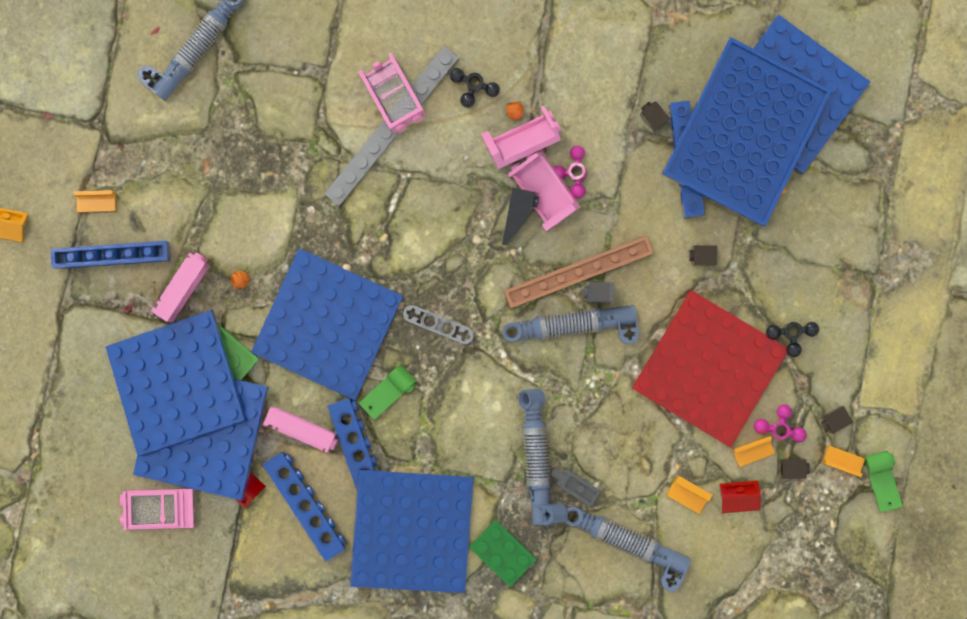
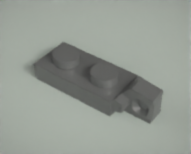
(576, 486)

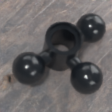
(467, 99)
(793, 349)

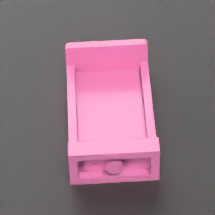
(523, 139)
(554, 196)

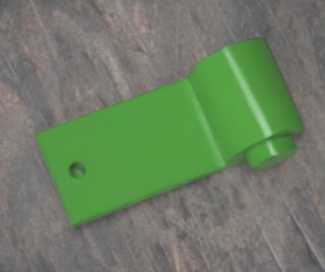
(388, 391)
(882, 480)

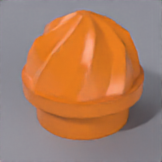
(514, 110)
(240, 279)

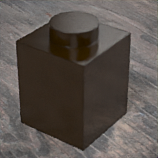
(654, 115)
(703, 255)
(836, 420)
(794, 468)

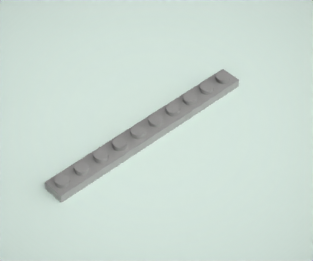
(383, 135)

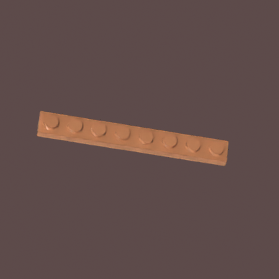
(578, 272)

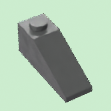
(599, 292)

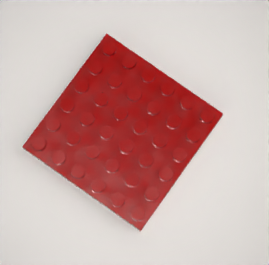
(710, 368)

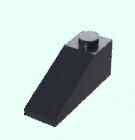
(520, 209)

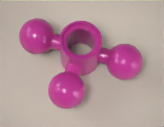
(577, 154)
(784, 412)

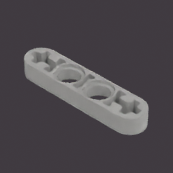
(437, 327)

